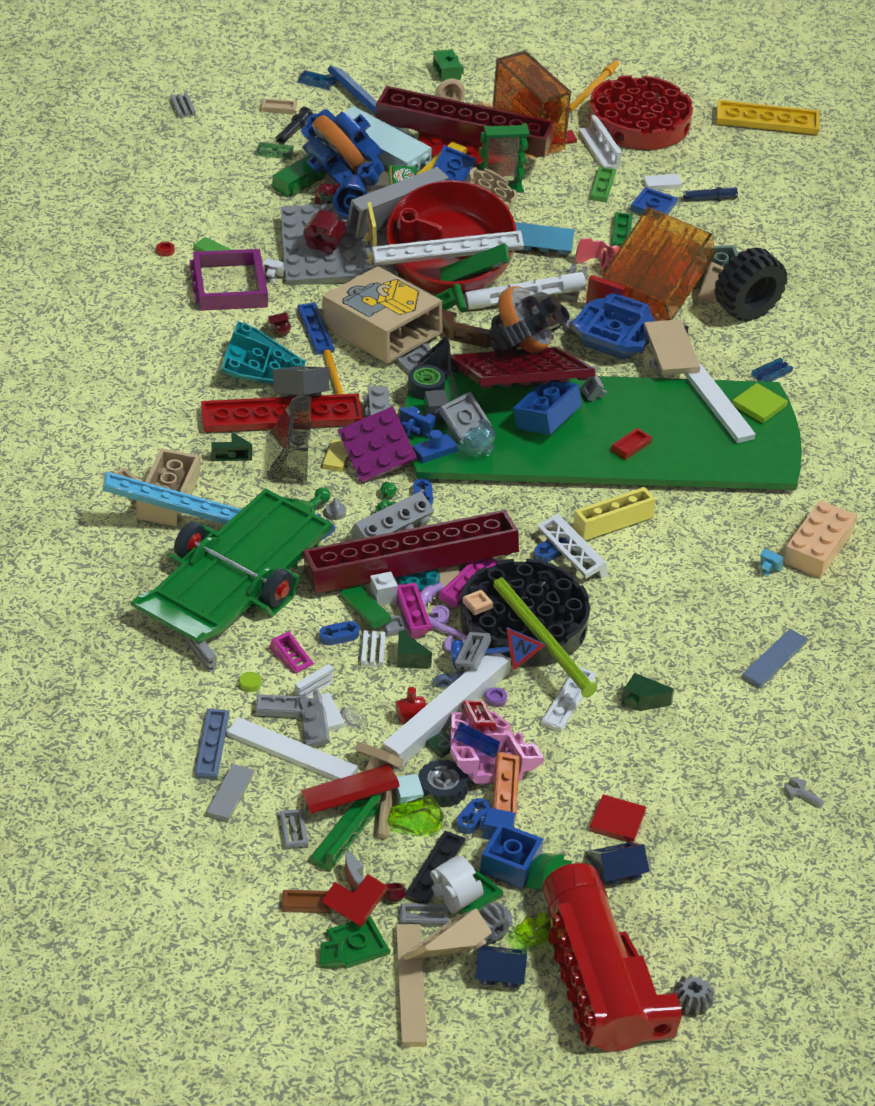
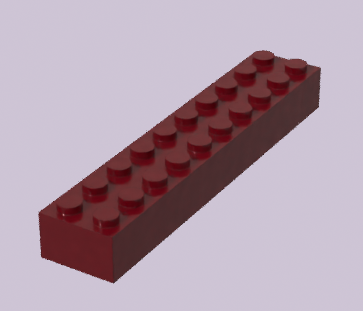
(457, 118)
(411, 550)

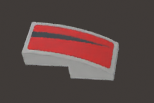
(353, 871)

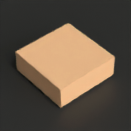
(477, 602)

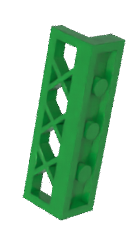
(345, 833)

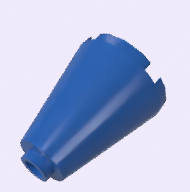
(348, 190)

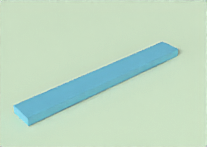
(168, 498)

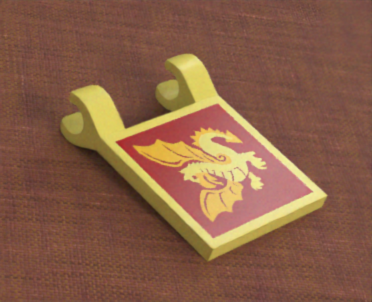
(372, 232)

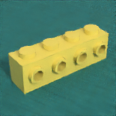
(614, 513)

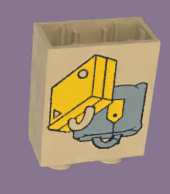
(382, 314)

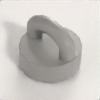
(335, 510)

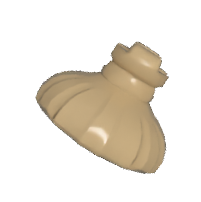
(451, 89)

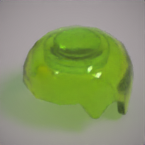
(537, 927)

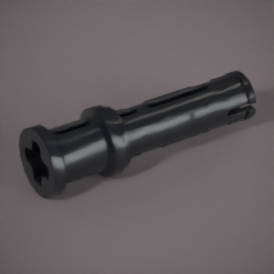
(297, 122)

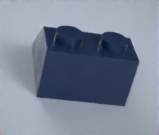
(619, 861)
(501, 965)

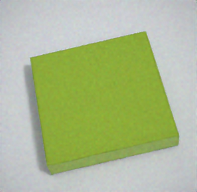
(759, 403)

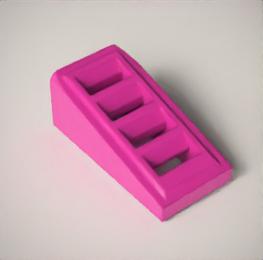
(276, 646)

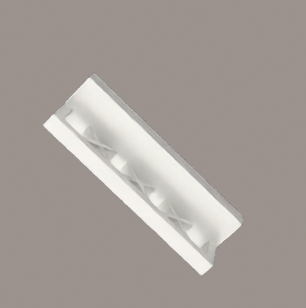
(601, 144)
(575, 543)

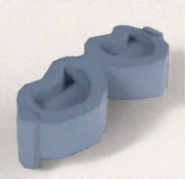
(446, 680)

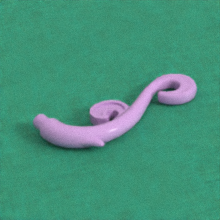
(443, 616)

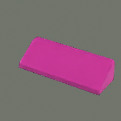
(413, 610)

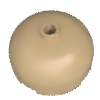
(493, 183)

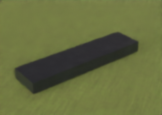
(445, 849)

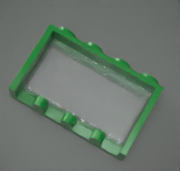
(504, 152)

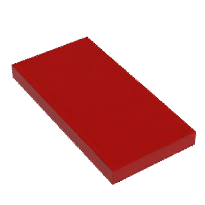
(350, 788)

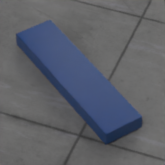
(315, 328)

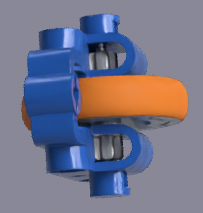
(341, 147)

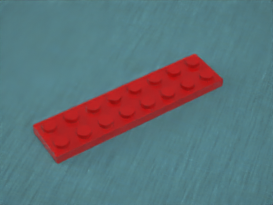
(264, 412)

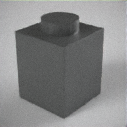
(433, 401)

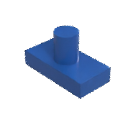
(435, 447)

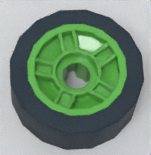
(424, 379)

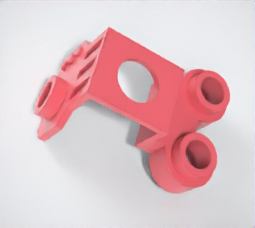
(591, 249)

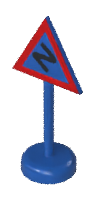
(520, 648)

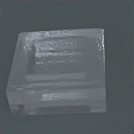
(354, 718)

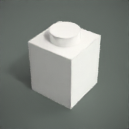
(383, 588)

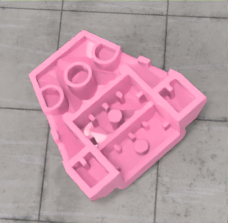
(481, 766)

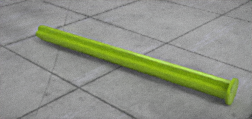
(564, 660)

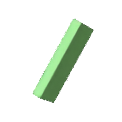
(603, 184)

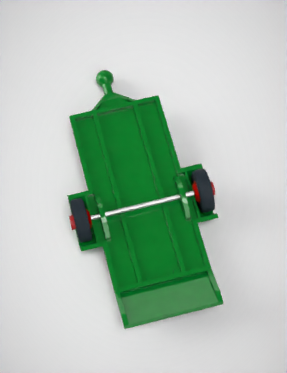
(237, 565)

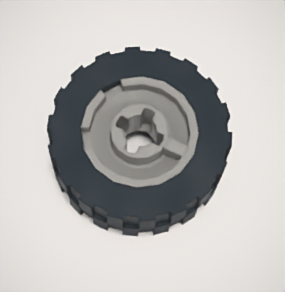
(444, 781)

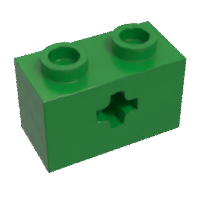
(447, 64)

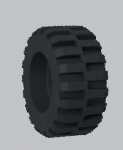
(751, 284)

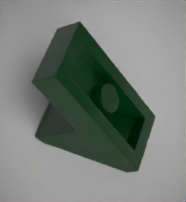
(236, 450)

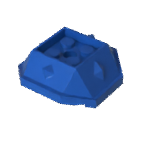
(614, 325)

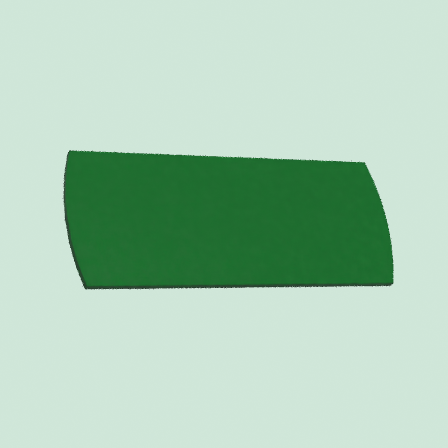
(685, 450)

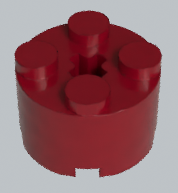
(324, 231)

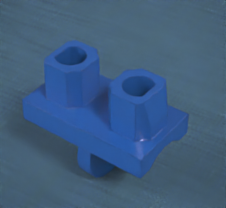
(416, 423)

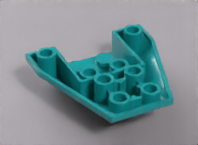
(254, 356)

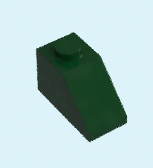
(646, 693)

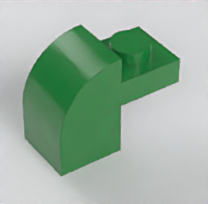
(542, 867)

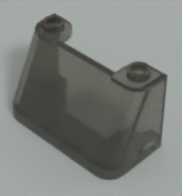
(290, 444)

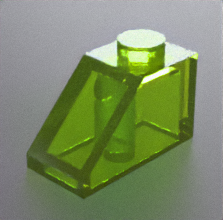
(417, 816)

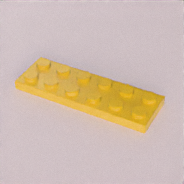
(768, 117)

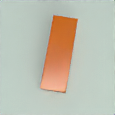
(506, 782)

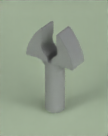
(800, 791)

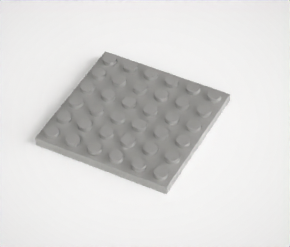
(312, 266)

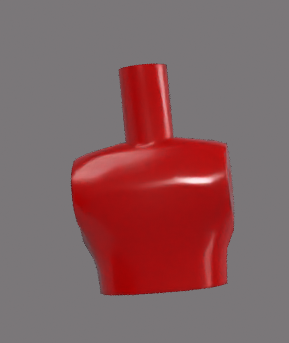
(410, 706)

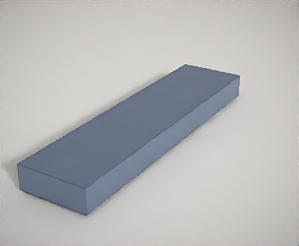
(774, 658)
(212, 744)

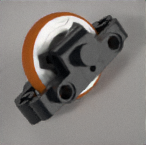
(526, 320)

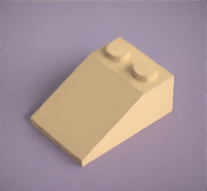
(456, 936)

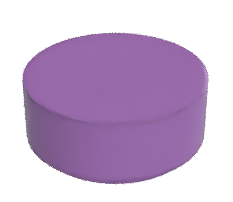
(496, 697)

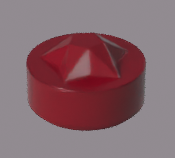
(395, 891)

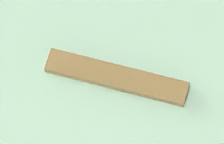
(411, 988)

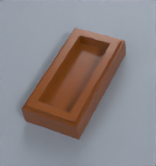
(304, 901)

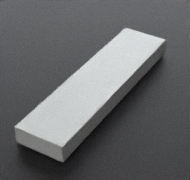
(565, 704)

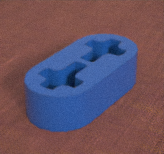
(427, 487)
(550, 549)
(339, 633)
(469, 813)

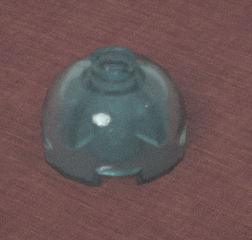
(478, 440)

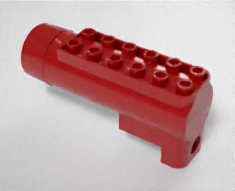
(607, 988)

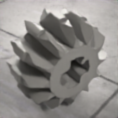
(498, 920)
(694, 994)

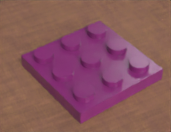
(377, 445)

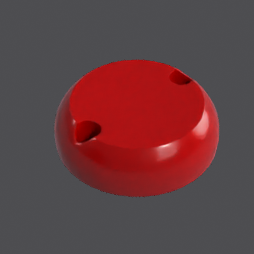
(446, 212)

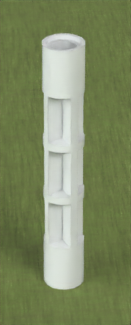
(555, 285)

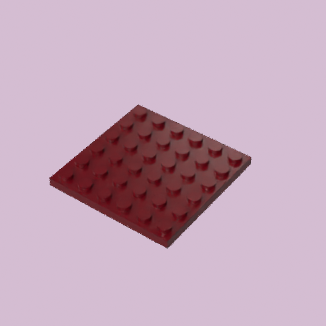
(521, 367)

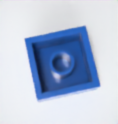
(510, 855)

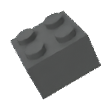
(301, 381)

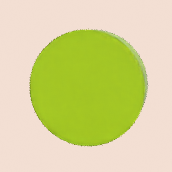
(250, 681)

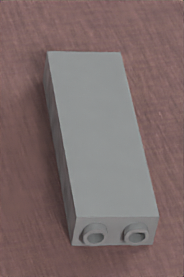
(385, 200)

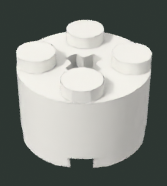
(456, 883)

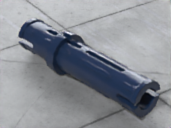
(710, 194)

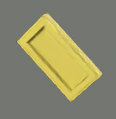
(336, 456)

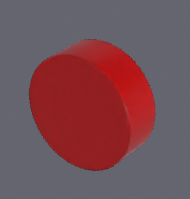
(165, 249)

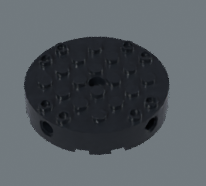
(545, 590)

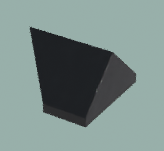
(438, 356)

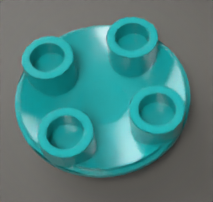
(422, 579)

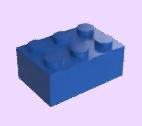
(547, 406)

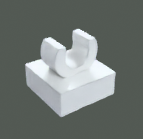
(273, 269)

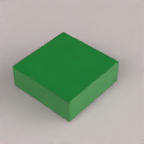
(332, 954)

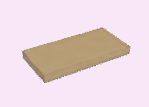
(671, 347)

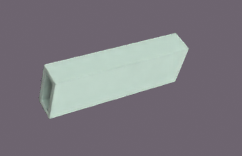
(396, 146)

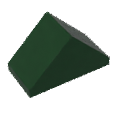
(412, 653)

